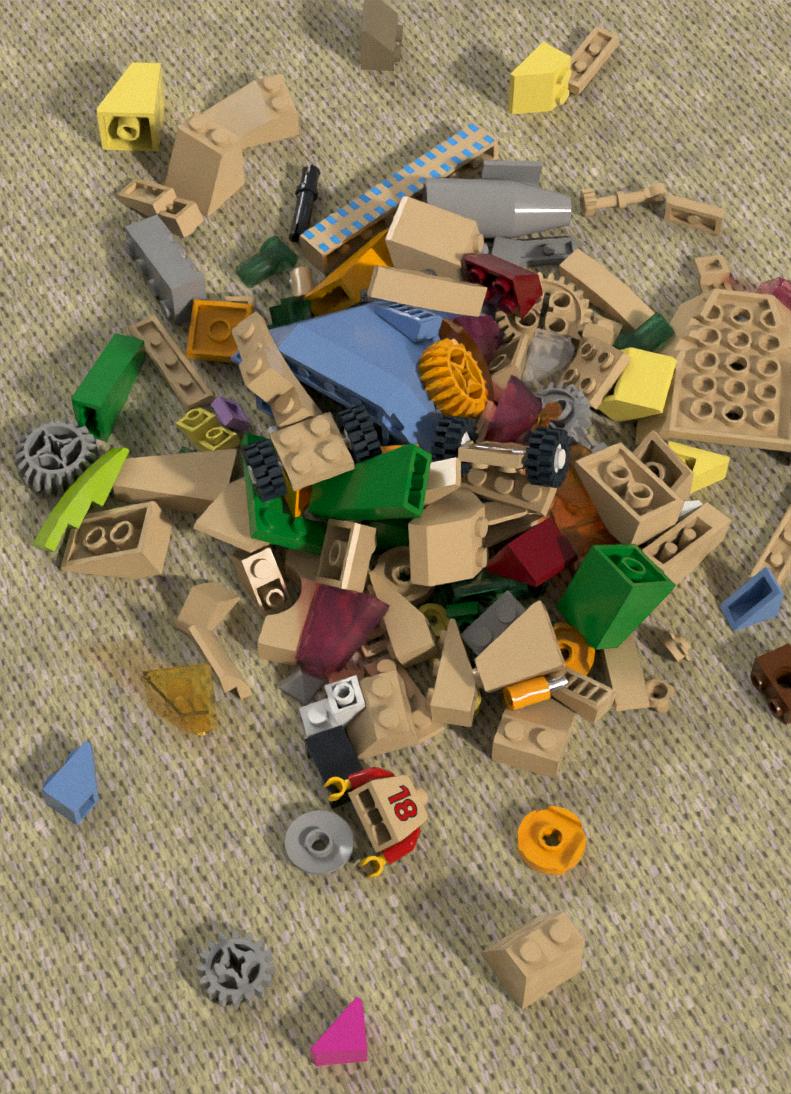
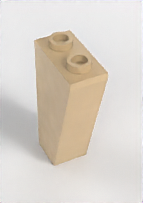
(688, 542)

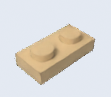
(694, 214)

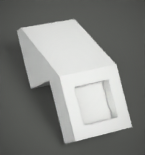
(340, 708)

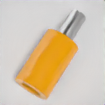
(531, 691)

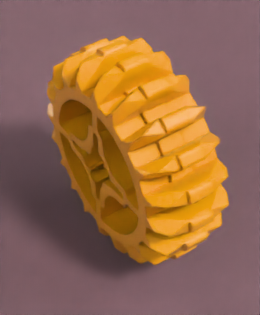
(453, 379)

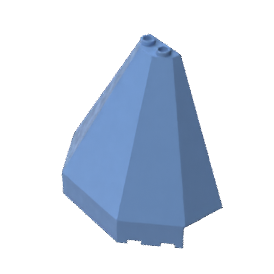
(365, 362)

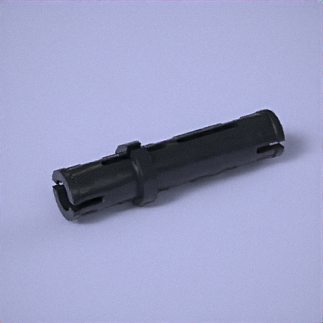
(306, 195)

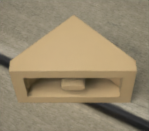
(205, 606)

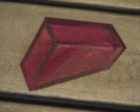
(338, 628)

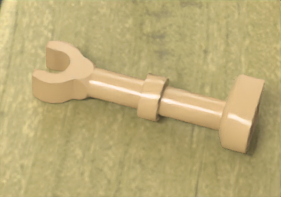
(589, 203)

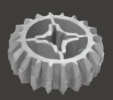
(44, 470)

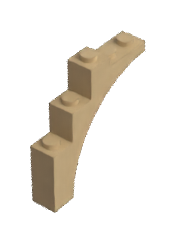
(269, 374)

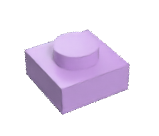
(230, 414)

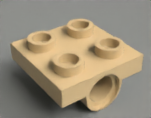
(595, 370)

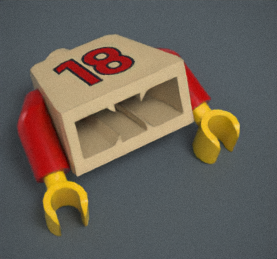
(388, 810)

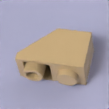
(262, 580)

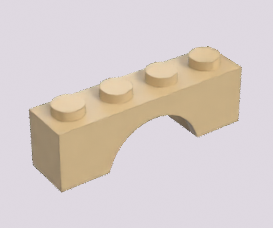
(284, 631)

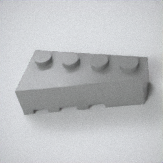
(165, 265)

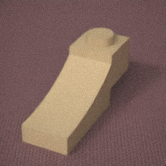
(153, 199)

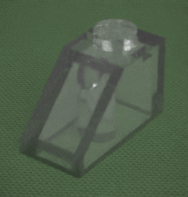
(546, 356)

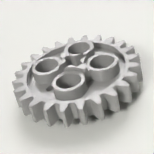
(574, 411)

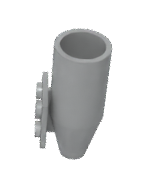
(503, 201)

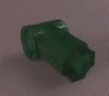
(271, 259)
(647, 336)

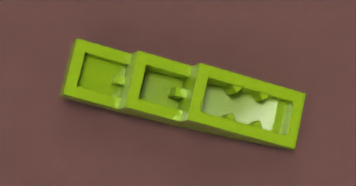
(88, 490)

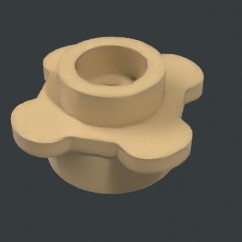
(676, 646)
(665, 692)

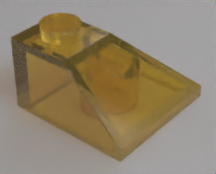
(183, 697)

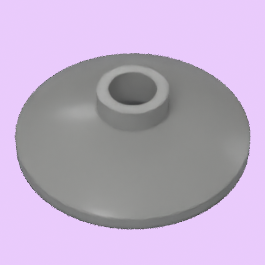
(315, 828)

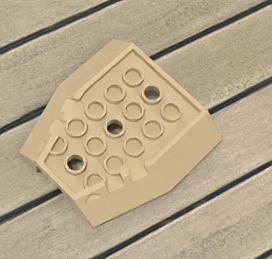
(708, 388)

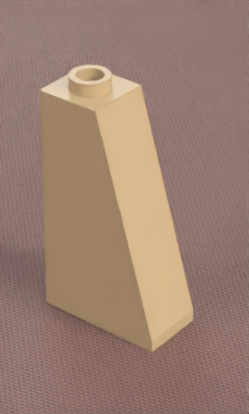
(177, 480)

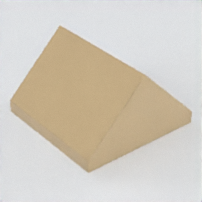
(506, 362)
(665, 464)

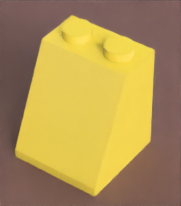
(133, 110)

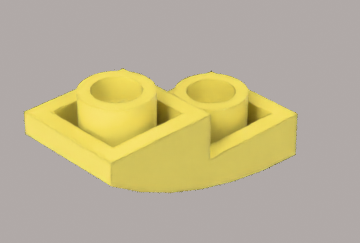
(206, 431)

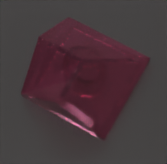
(513, 413)

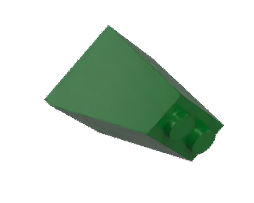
(613, 594)

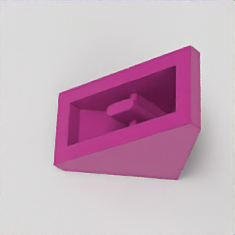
(344, 1039)

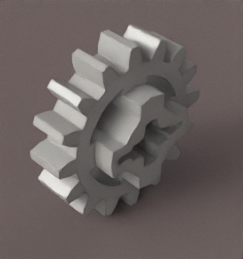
(224, 975)

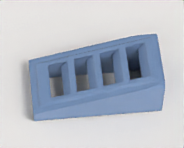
(410, 320)

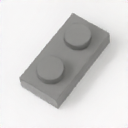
(492, 623)

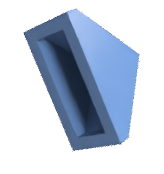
(754, 601)

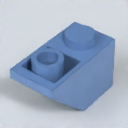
(74, 787)

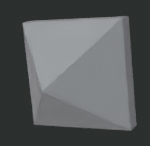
(302, 684)

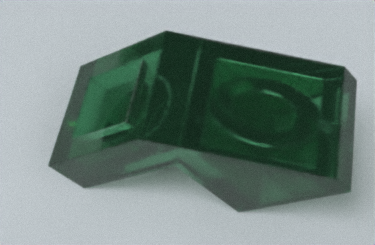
(288, 312)

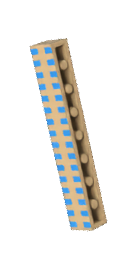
(373, 212)

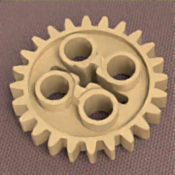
(568, 319)

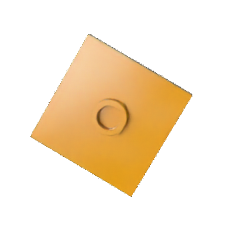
(211, 328)

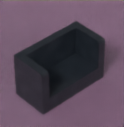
(333, 758)

